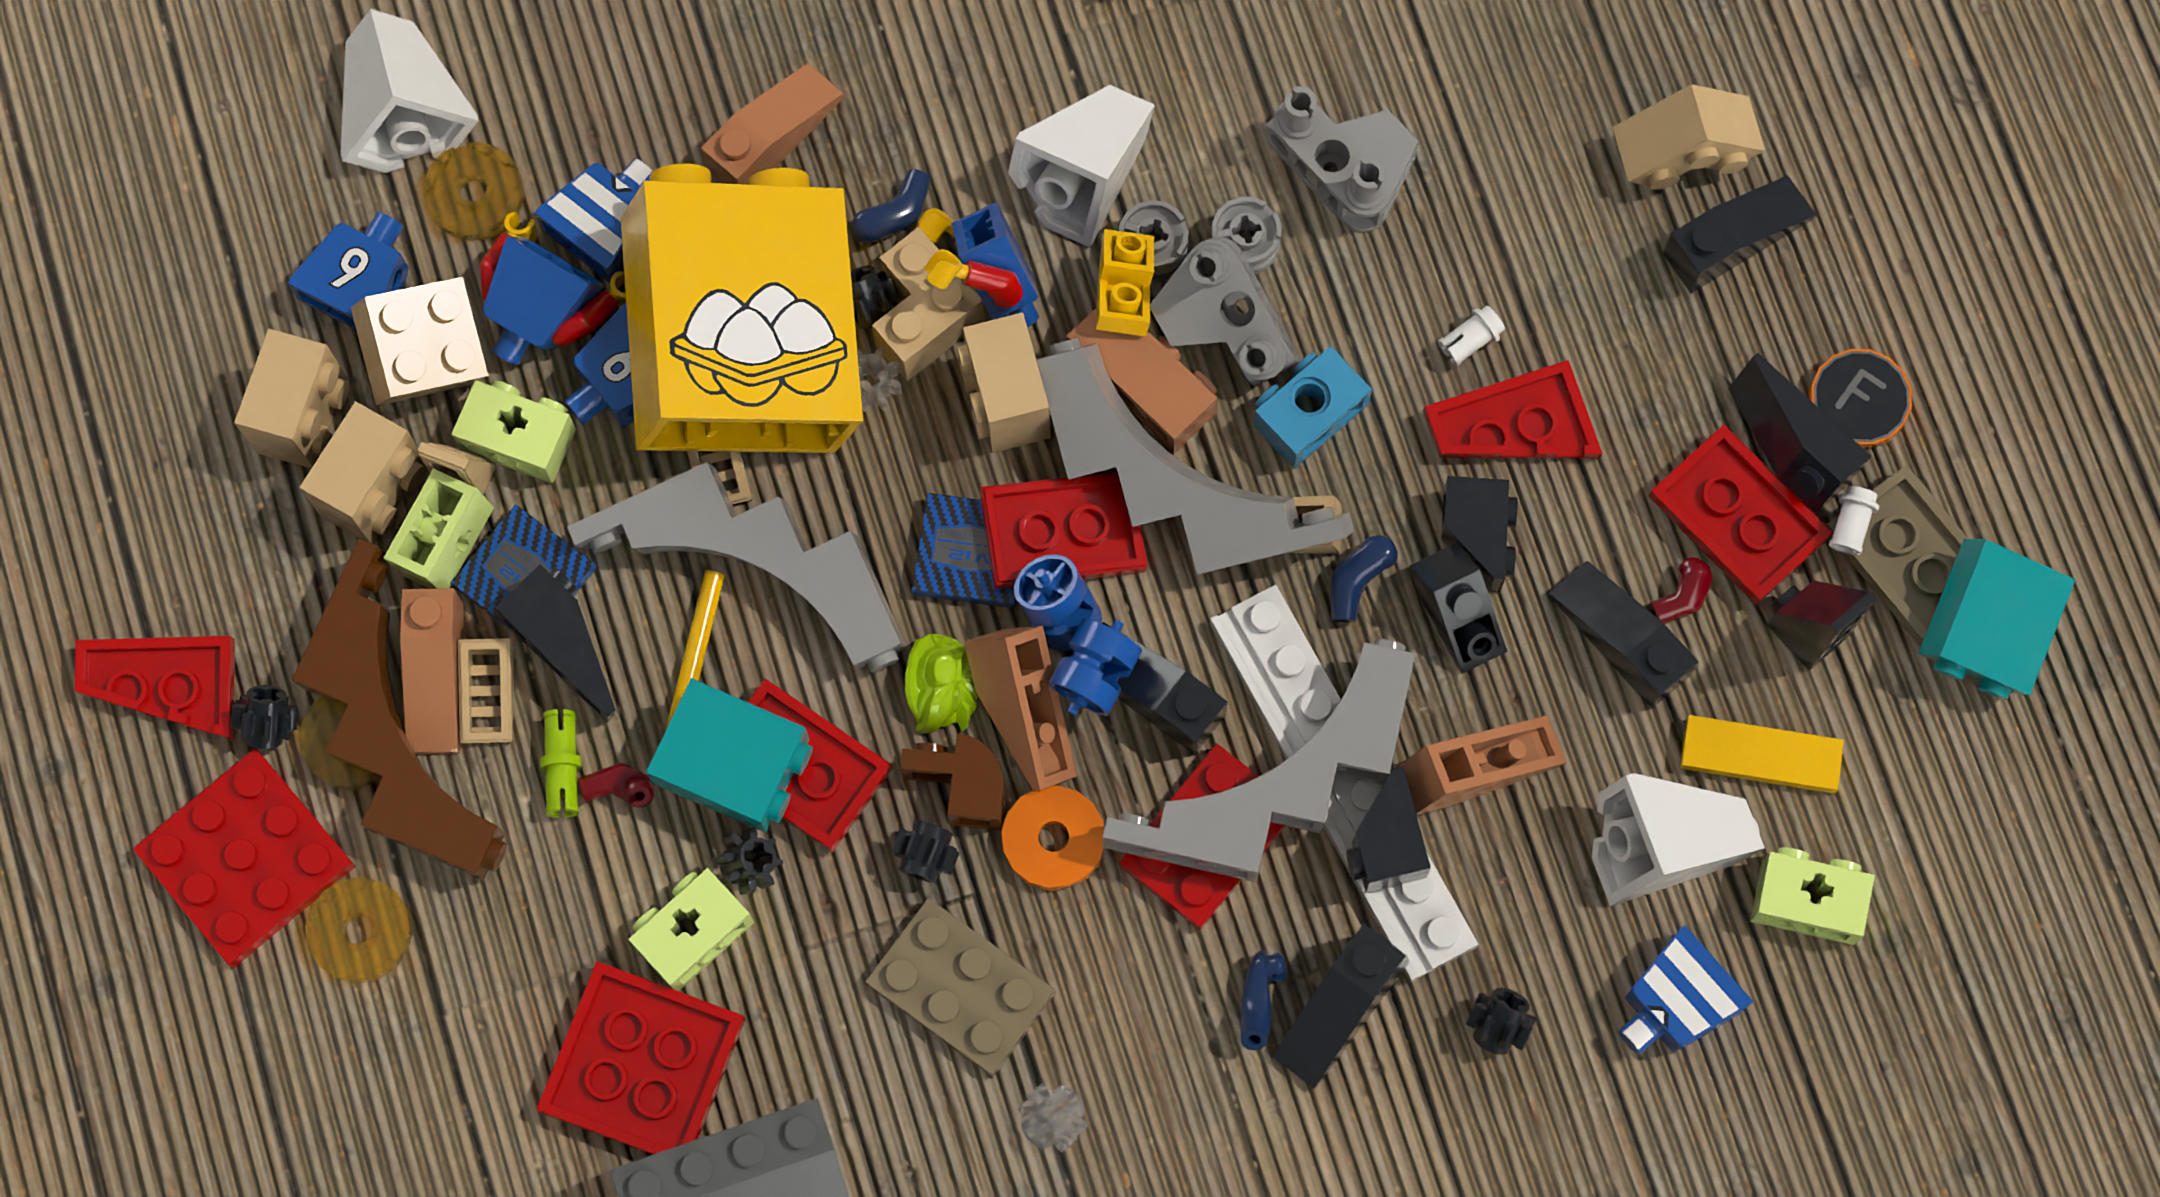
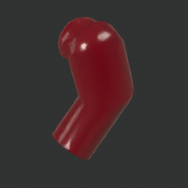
(1690, 593)
(622, 782)

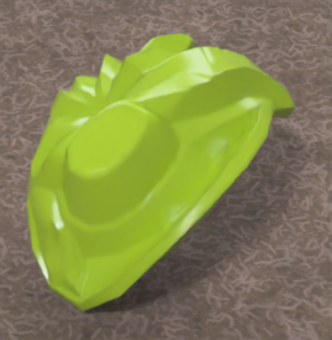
(939, 683)

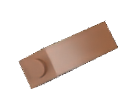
(770, 126)
(429, 661)
(1012, 682)
(1481, 763)

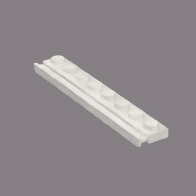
(1295, 703)

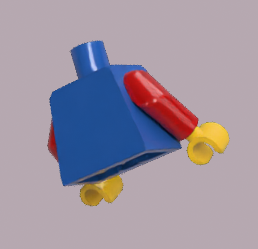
(988, 258)
(540, 294)

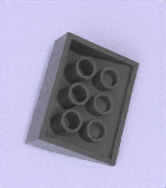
(765, 1157)

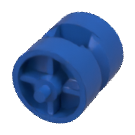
(1055, 597)
(1097, 663)

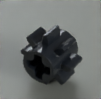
(871, 295)
(264, 717)
(925, 851)
(747, 873)
(1501, 1021)

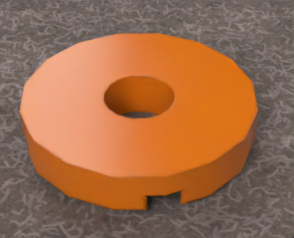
(1058, 868)

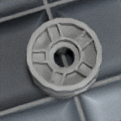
(1251, 215)
(1166, 221)

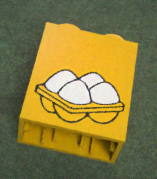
(740, 313)

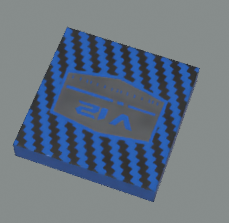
(955, 554)
(511, 555)

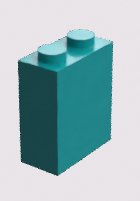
(1996, 618)
(730, 756)

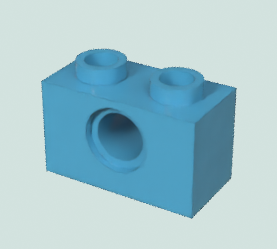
(1301, 433)

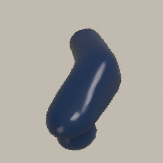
(896, 215)
(1355, 573)
(1256, 998)

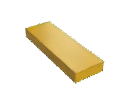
(1761, 754)

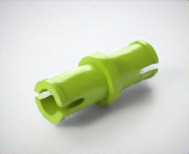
(560, 763)

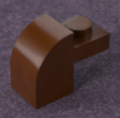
(974, 777)

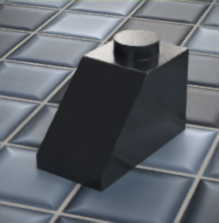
(1389, 839)

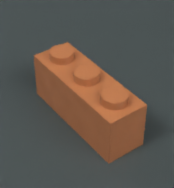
(1153, 382)

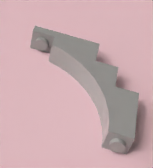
(697, 516)
(1220, 521)
(1230, 828)

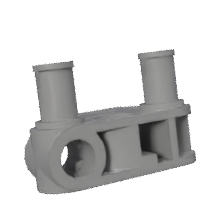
(1367, 153)
(1201, 309)

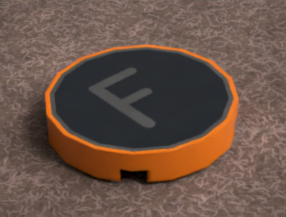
(1863, 395)

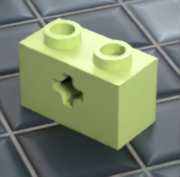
(531, 450)
(439, 531)
(1784, 904)
(677, 954)

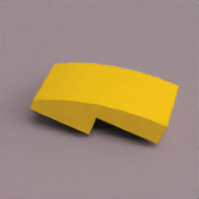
(1125, 282)

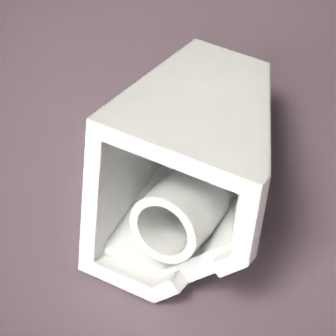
(398, 96)
(1081, 160)
(1667, 835)

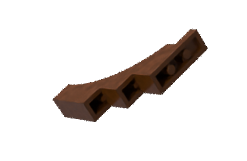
(350, 668)

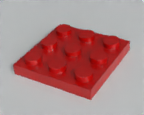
(244, 858)
(640, 1062)

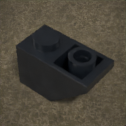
(1477, 521)
(1459, 607)

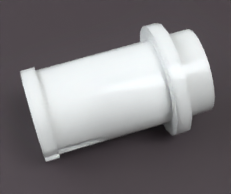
(1472, 335)
(1853, 519)

